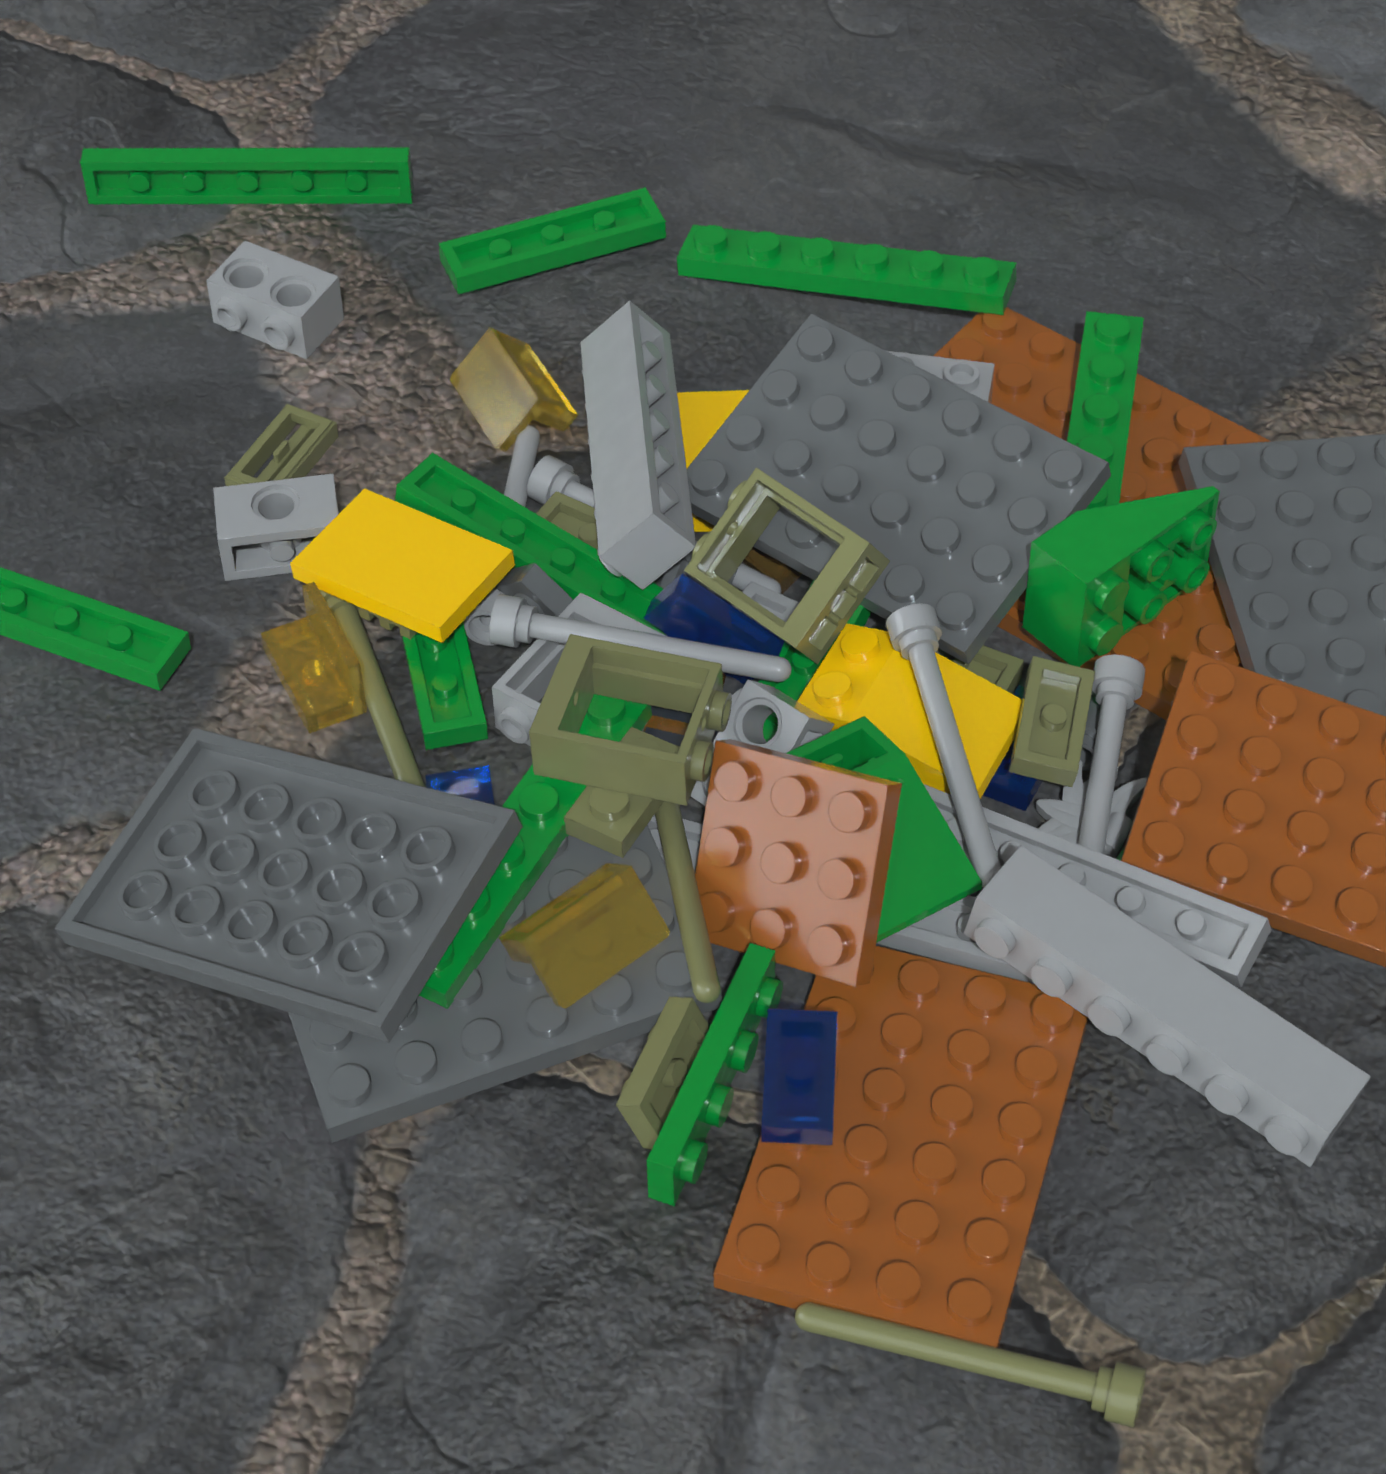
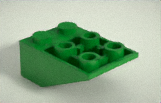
(1116, 570)
(926, 859)

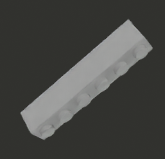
(636, 447)
(1165, 1005)

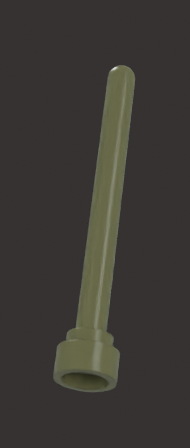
(376, 693)
(687, 903)
(1110, 1390)

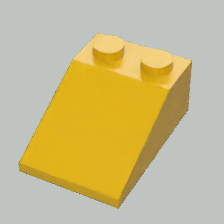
(873, 680)

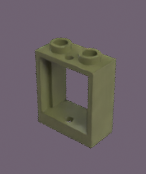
(832, 595)
(637, 676)

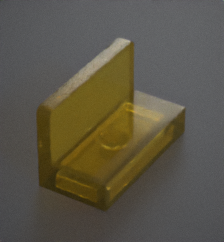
(509, 388)
(316, 665)
(588, 933)

